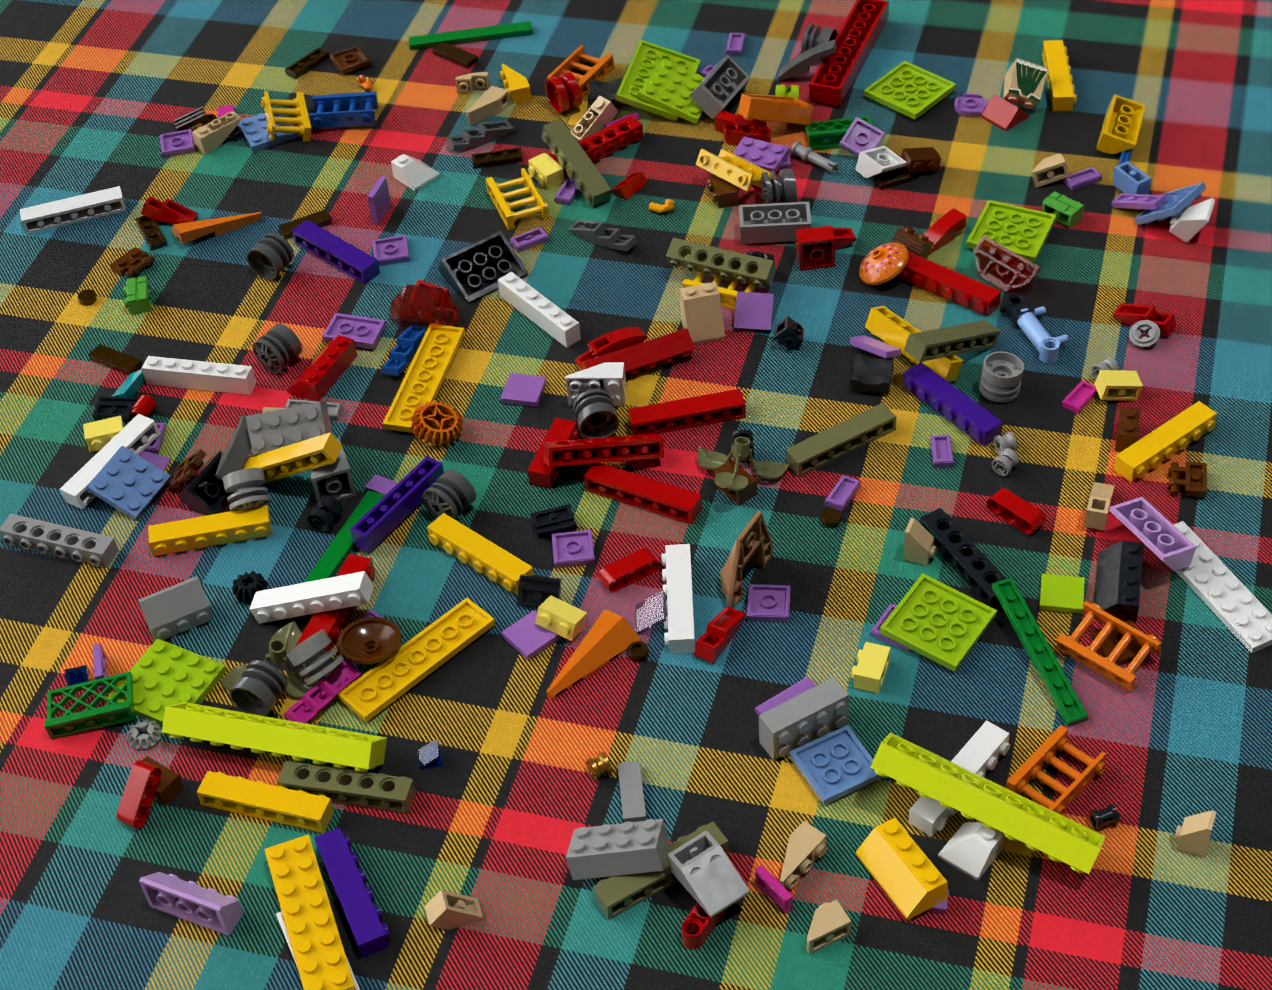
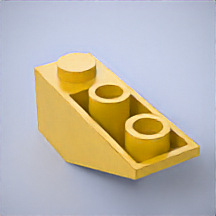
(516, 85)

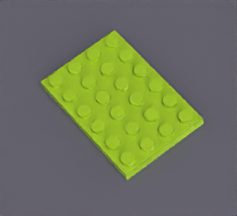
(641, 67)

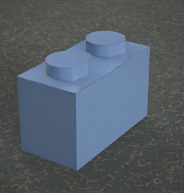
(1131, 179)

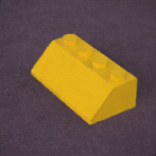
(1120, 125)
(902, 869)

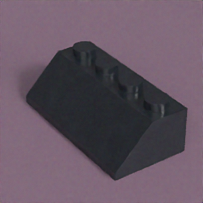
(1119, 580)

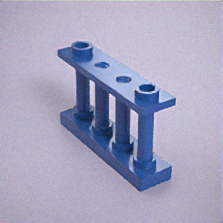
(344, 110)

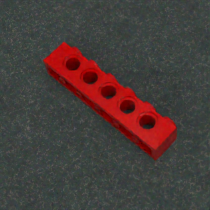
(609, 140)
(603, 450)

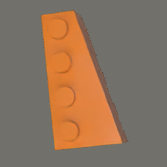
(775, 108)

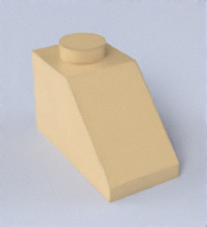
(1050, 170)
(918, 543)
(1195, 833)
(452, 910)
(828, 926)

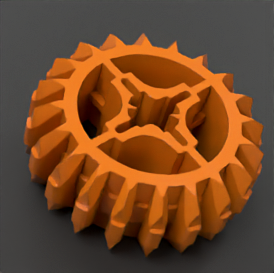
(437, 423)

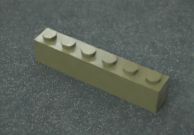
(576, 163)
(951, 340)
(840, 439)
(626, 891)

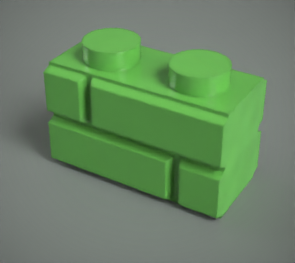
(1066, 210)
(137, 295)

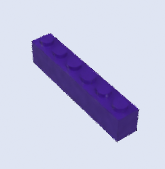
(336, 251)
(952, 404)
(395, 505)
(351, 892)

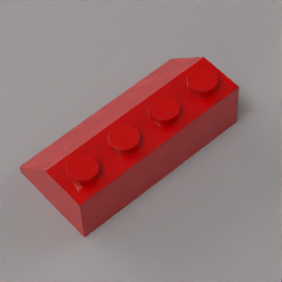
(324, 369)

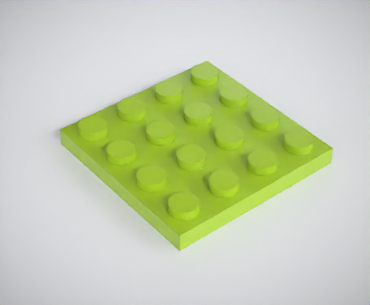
(909, 90)
(670, 91)
(1014, 228)
(938, 622)
(170, 677)

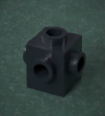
(789, 333)

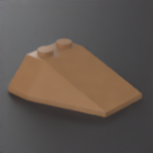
(751, 547)

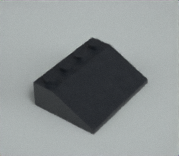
(478, 267)

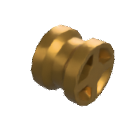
(599, 765)

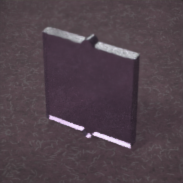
(650, 612)

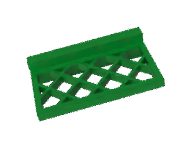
(831, 135)
(91, 717)

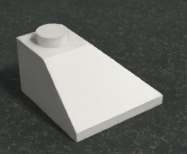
(878, 161)
(412, 172)
(1191, 220)
(973, 849)

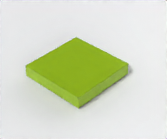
(1062, 593)

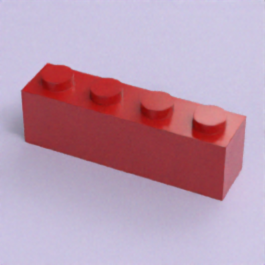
(539, 472)

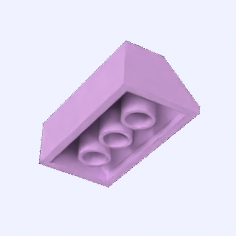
(1156, 532)
(192, 902)

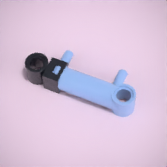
(1023, 317)

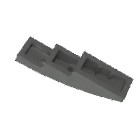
(802, 63)
(485, 133)
(598, 234)
(236, 453)

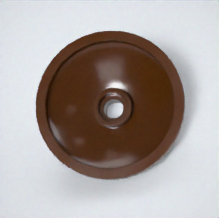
(369, 640)

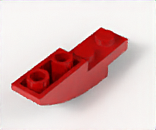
(612, 342)

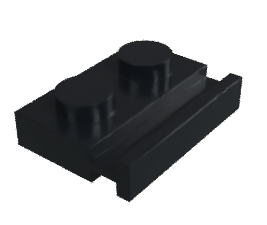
(113, 407)
(553, 521)
(536, 589)

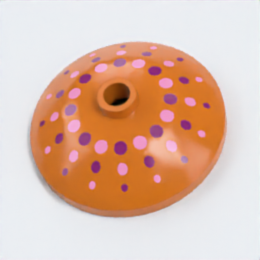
(883, 263)

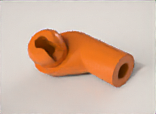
(366, 83)

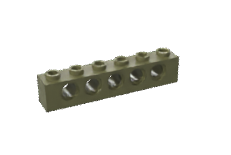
(680, 248)
(350, 786)

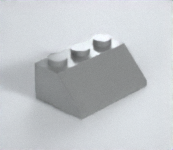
(176, 609)

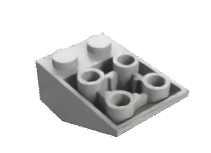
(707, 874)

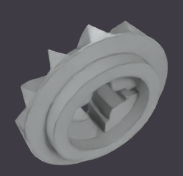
(1144, 326)
(144, 741)

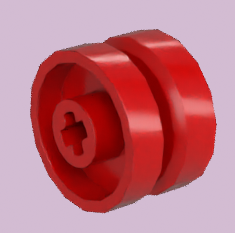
(563, 92)

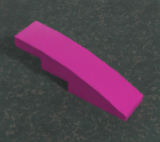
(323, 693)

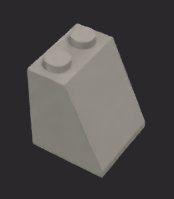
(334, 479)

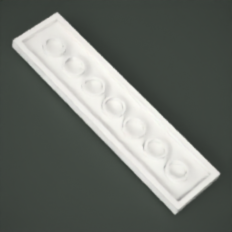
(1226, 595)

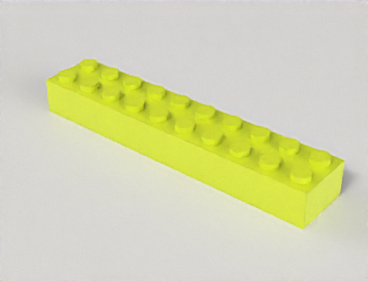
(275, 736)
(988, 802)

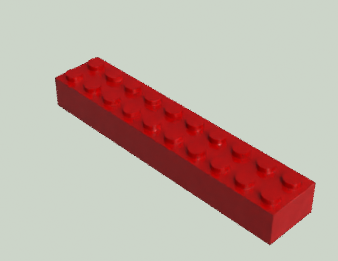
(853, 45)

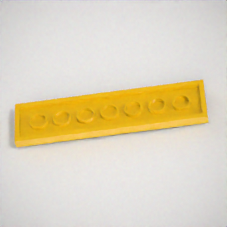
(424, 375)
(416, 659)
(308, 916)

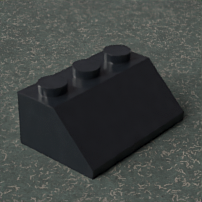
(206, 491)

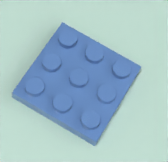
(255, 132)
(1175, 203)
(128, 482)
(835, 764)

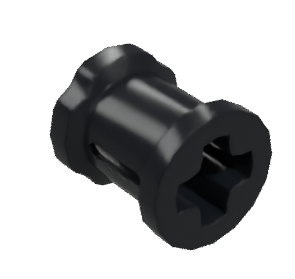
(1104, 817)

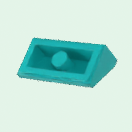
(130, 385)

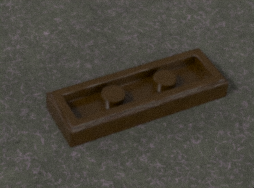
(455, 54)
(307, 63)
(497, 158)
(320, 218)
(151, 232)
(115, 359)

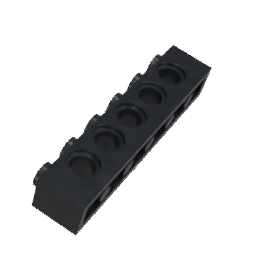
(963, 556)

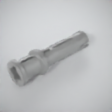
(808, 154)

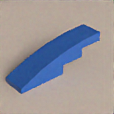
(404, 351)

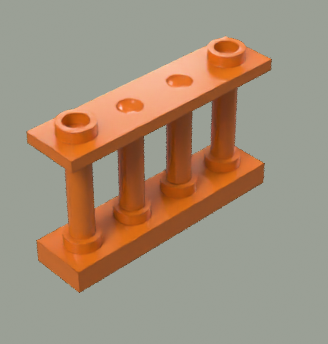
(597, 72)
(1106, 666)
(1044, 756)

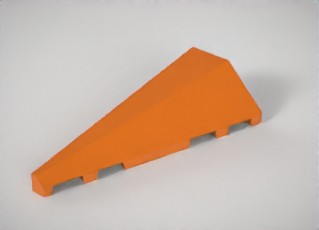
(192, 230)
(604, 640)

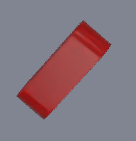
(735, 132)
(1016, 511)
(628, 569)
(139, 794)
(698, 924)

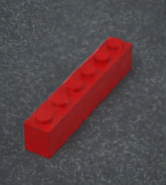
(951, 285)
(649, 353)
(687, 413)
(643, 492)
(334, 620)

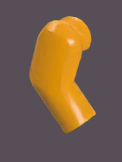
(668, 206)

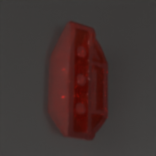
(1003, 266)
(424, 306)

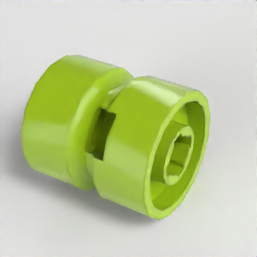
(791, 91)

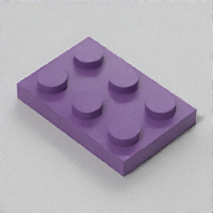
(762, 153)
(362, 329)

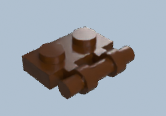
(132, 263)
(187, 470)
(1195, 479)

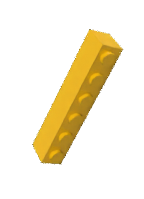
(1058, 75)
(895, 331)
(1165, 441)
(296, 457)
(210, 530)
(478, 552)
(265, 801)

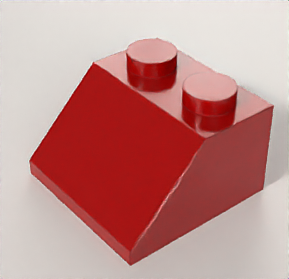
(815, 248)

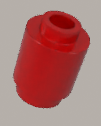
(144, 406)

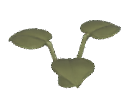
(740, 451)
(279, 645)

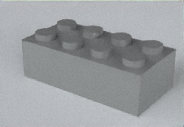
(719, 86)
(773, 221)
(287, 426)
(804, 718)
(618, 849)

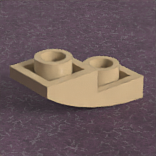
(471, 81)

